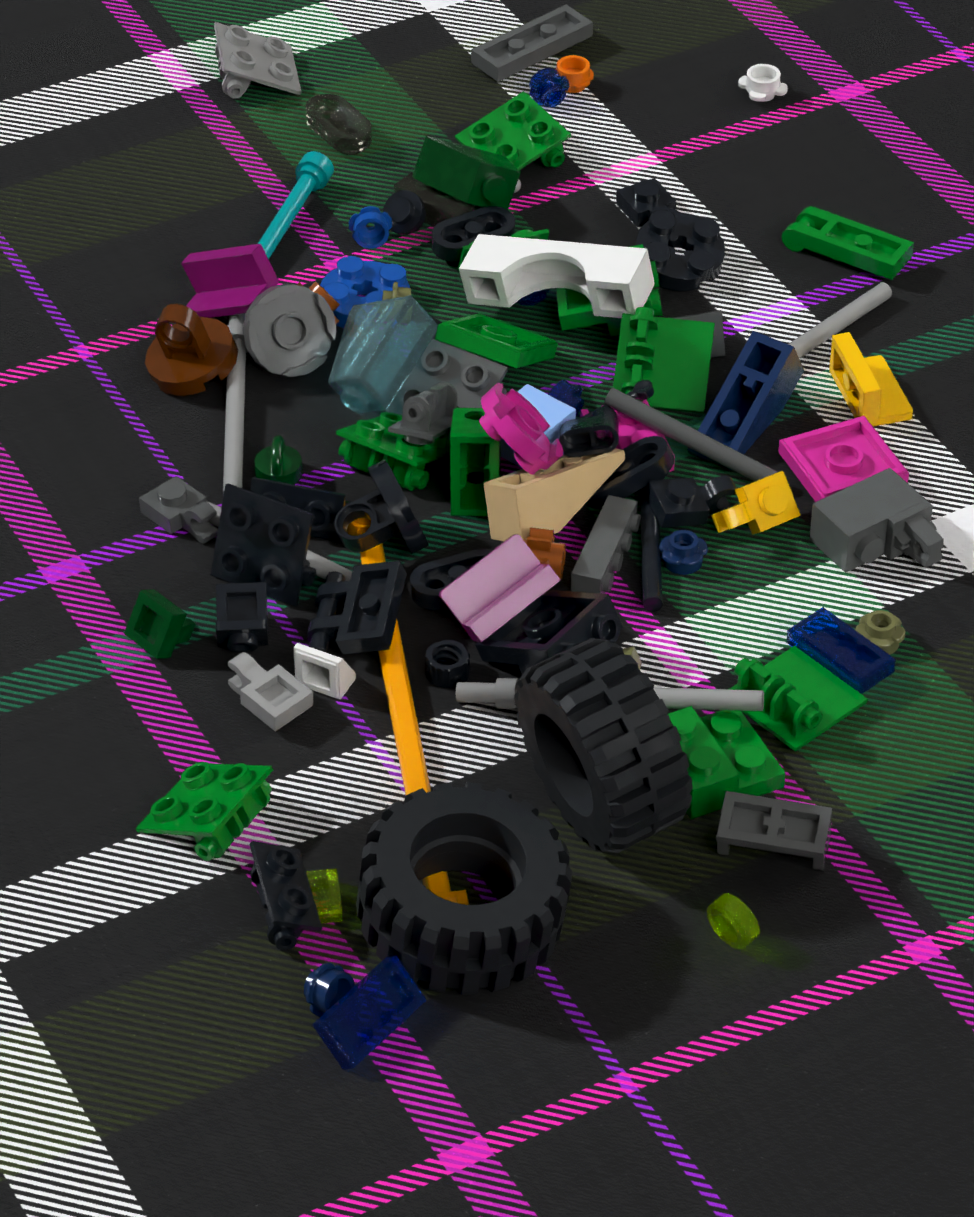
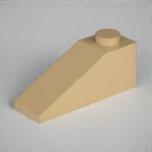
(548, 496)

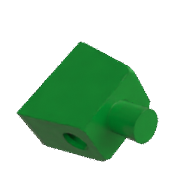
(471, 452)

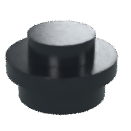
(406, 211)

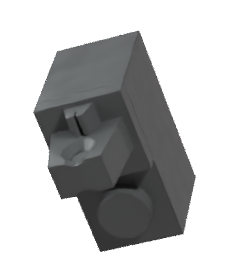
(875, 520)

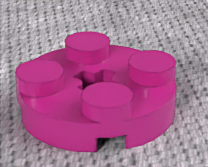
(521, 427)

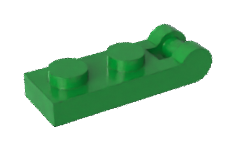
(848, 242)

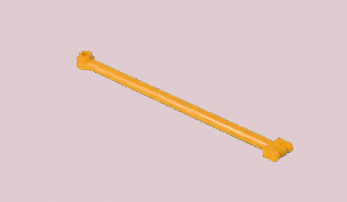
(404, 719)

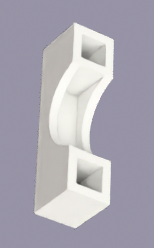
(509, 268)

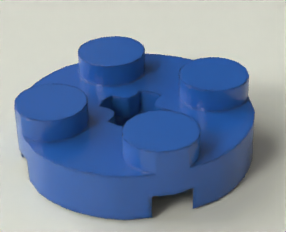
(360, 277)

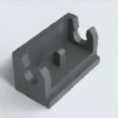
(774, 826)

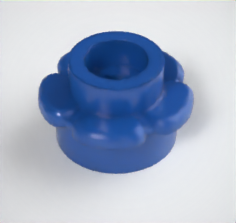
(370, 236)

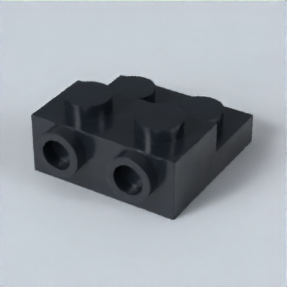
(551, 626)

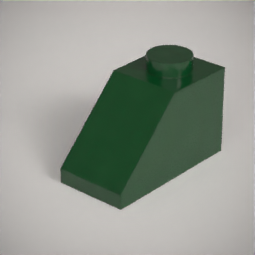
(466, 173)

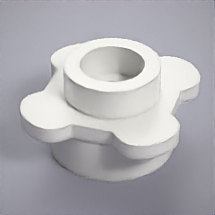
(763, 83)

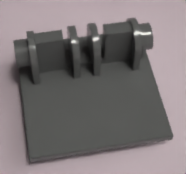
(441, 362)

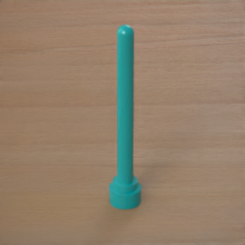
(311, 175)

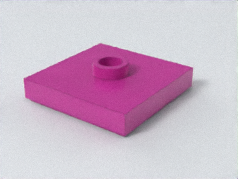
(838, 456)

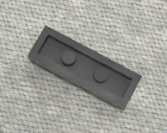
(532, 42)

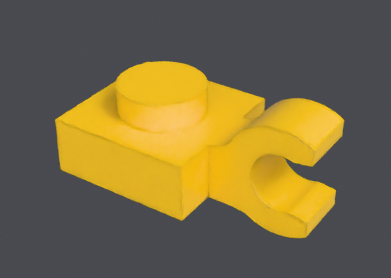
(761, 505)

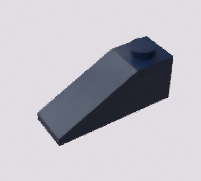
(752, 394)

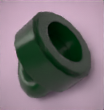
(279, 463)

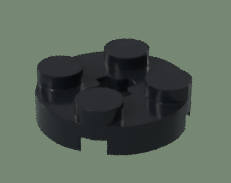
(696, 235)

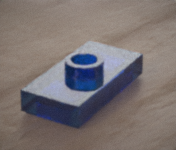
(841, 650)
(369, 1012)

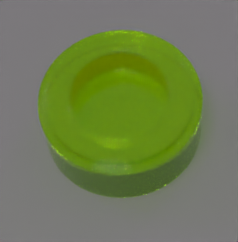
(733, 921)

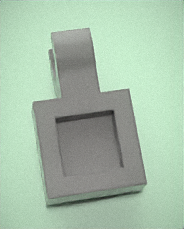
(270, 695)

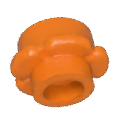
(577, 72)

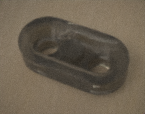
(339, 123)

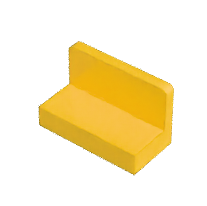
(867, 383)

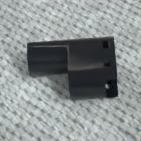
(590, 434)

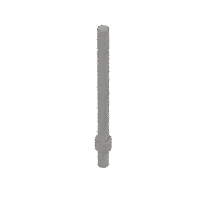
(235, 408)
(504, 689)

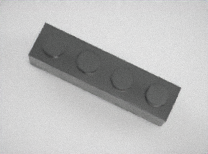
(605, 546)

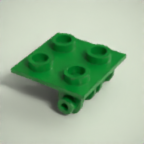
(519, 132)
(669, 355)
(371, 443)
(799, 696)
(211, 805)

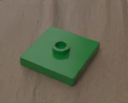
(496, 340)

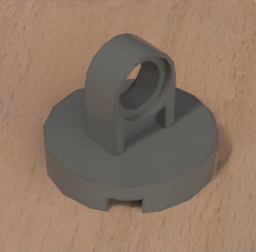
(289, 330)

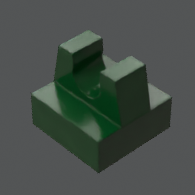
(158, 624)

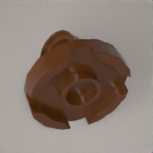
(189, 351)

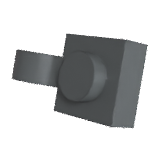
(179, 506)

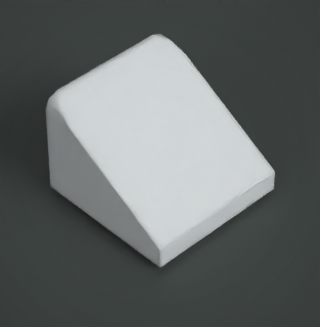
(322, 671)

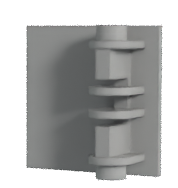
(253, 58)

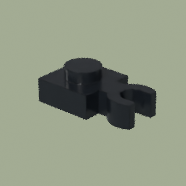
(643, 199)

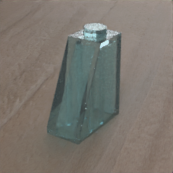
(379, 351)

